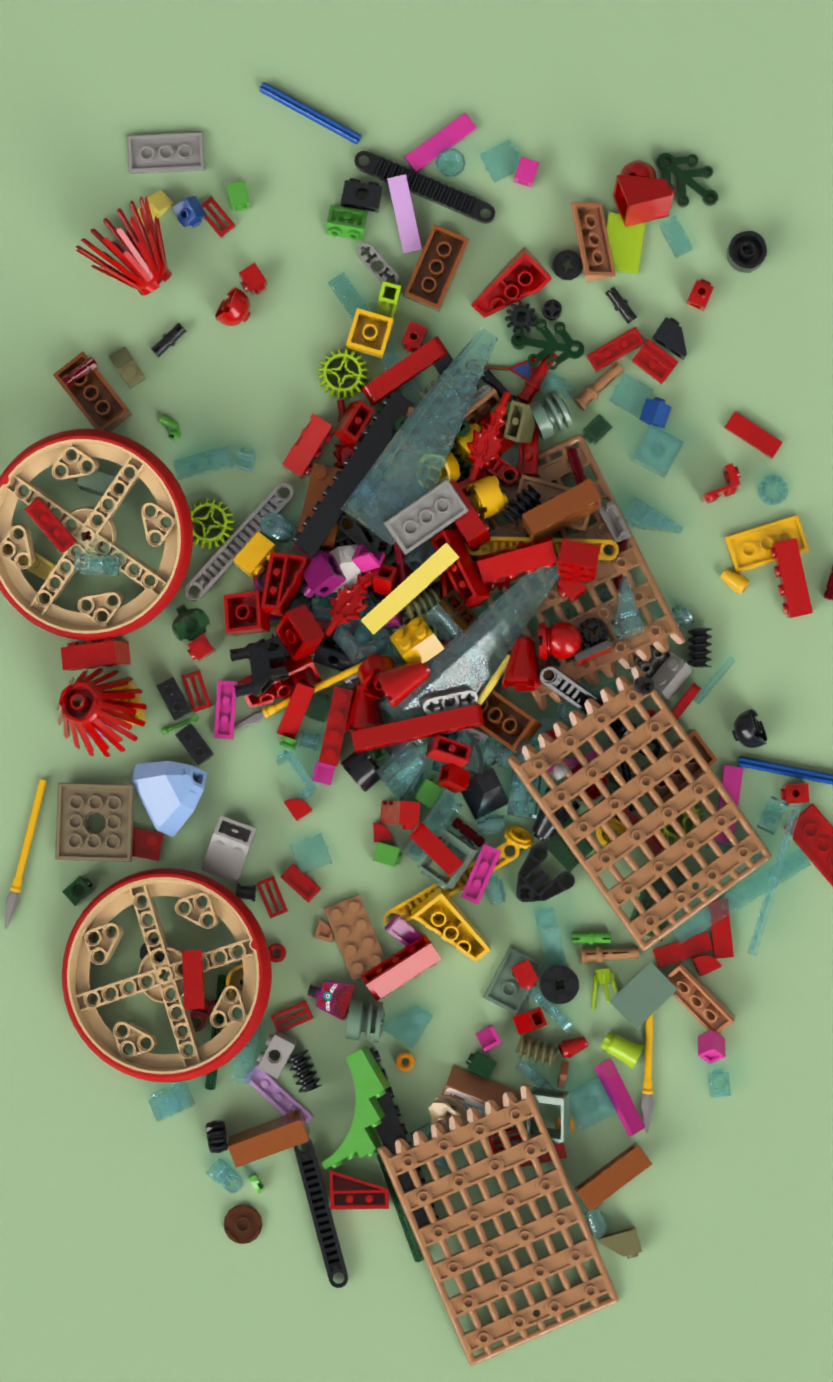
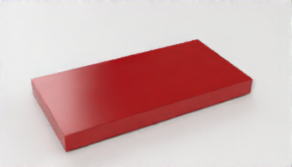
(815, 839)

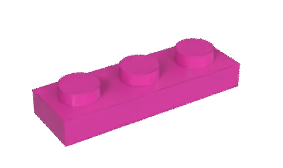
(225, 710)
(480, 874)

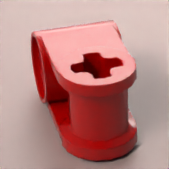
(499, 470)
(203, 1014)

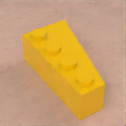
(447, 920)

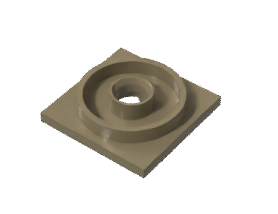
(74, 808)

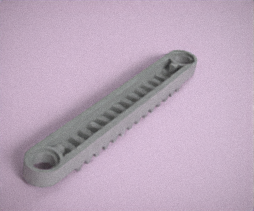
(223, 558)

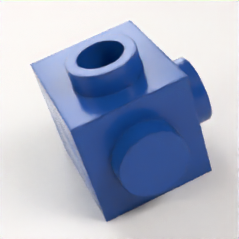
(189, 212)
(655, 412)

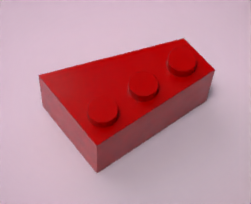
(400, 813)

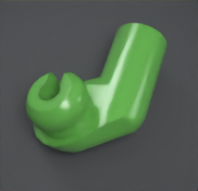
(173, 427)

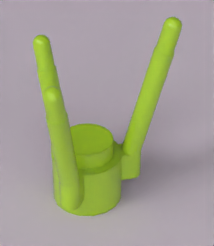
(603, 976)

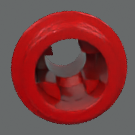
(572, 1046)

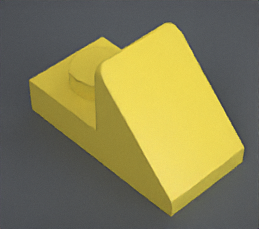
(158, 204)

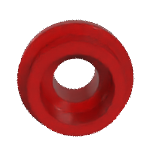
(281, 948)

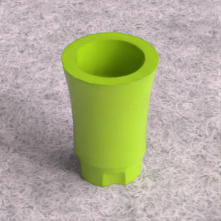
(622, 1048)

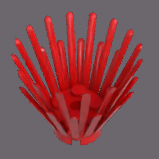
(143, 252)
(98, 710)

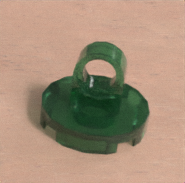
(190, 623)

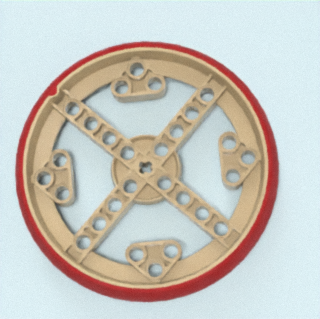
(170, 503)
(81, 950)

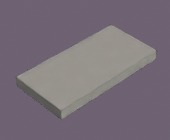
(165, 152)
(426, 516)

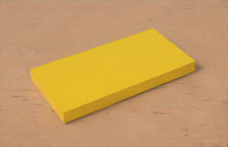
(752, 547)

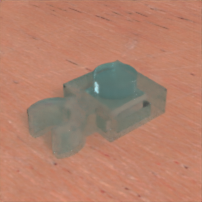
(556, 383)

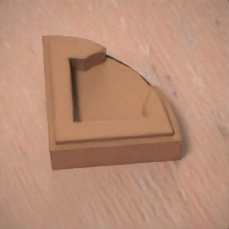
(323, 931)
(563, 1074)

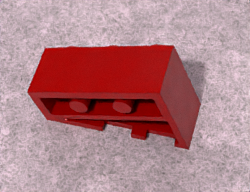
(308, 446)
(469, 525)
(282, 582)
(95, 654)
(355, 1194)

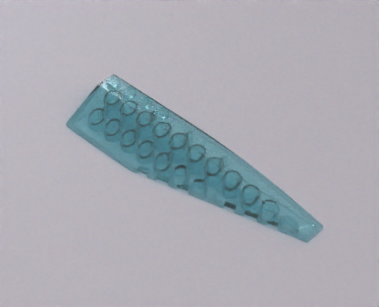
(421, 445)
(480, 649)

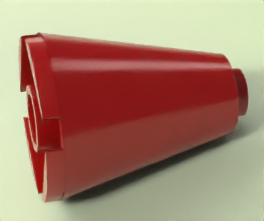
(522, 667)
(402, 680)
(363, 711)

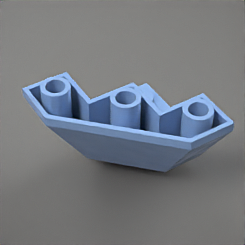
(169, 792)

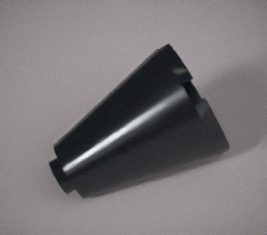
(543, 827)

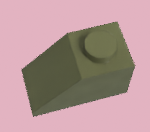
(127, 367)
(520, 423)
(623, 1242)

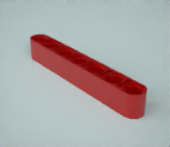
(417, 728)

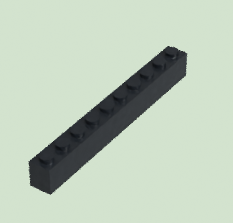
(355, 469)
(390, 1131)

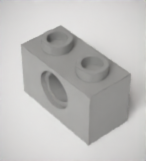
(274, 1065)

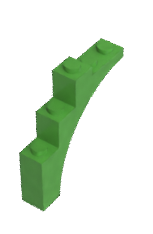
(369, 1086)

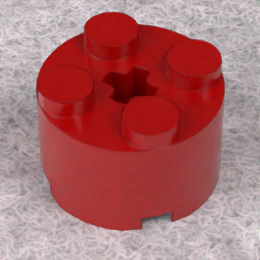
(367, 671)

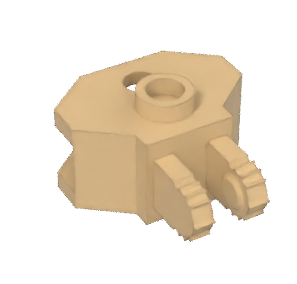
(441, 1110)

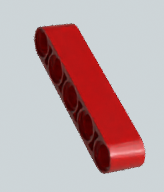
(405, 370)

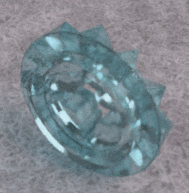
(763, 490)

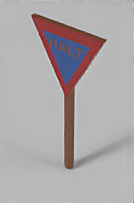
(521, 369)

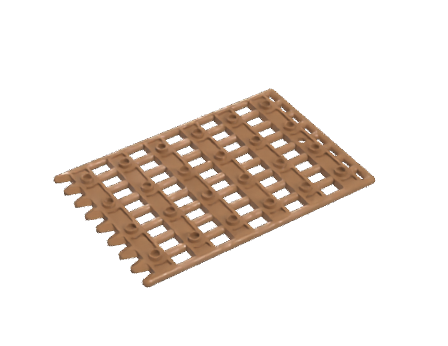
(621, 651)
(651, 823)
(456, 1222)

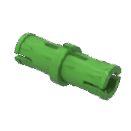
(591, 937)

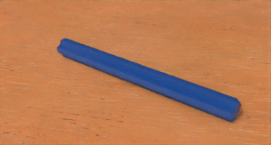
(310, 113)
(785, 770)

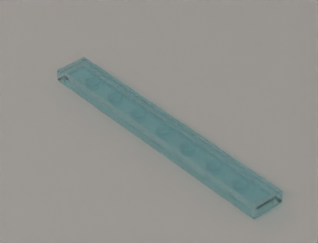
(351, 301)
(773, 881)
(738, 897)

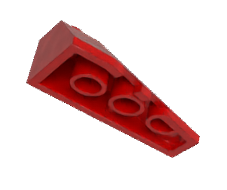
(514, 282)

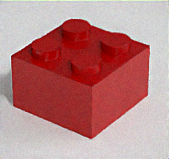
(578, 560)
(245, 614)
(299, 632)

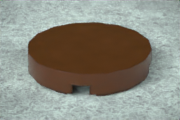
(243, 1224)

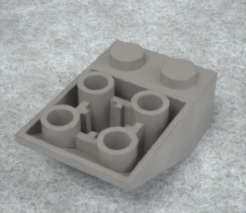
(665, 670)
(228, 849)

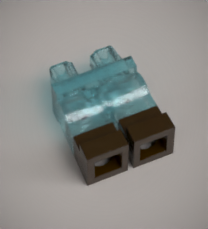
(445, 619)

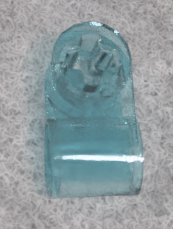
(222, 1173)

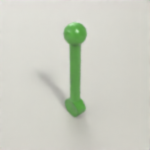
(194, 718)

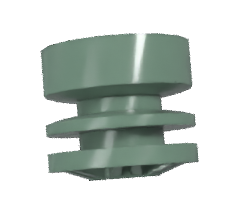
(550, 414)
(364, 1020)

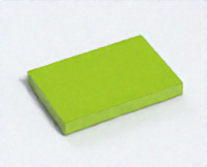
(625, 243)

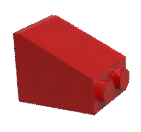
(642, 198)

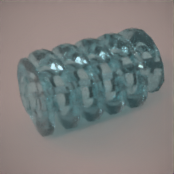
(278, 528)

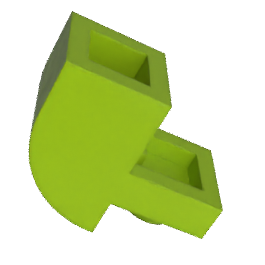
(388, 299)

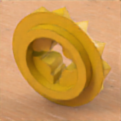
(615, 825)
(513, 833)

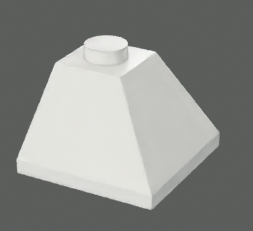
(343, 557)

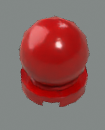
(559, 640)

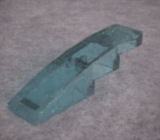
(245, 1060)

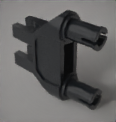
(261, 667)

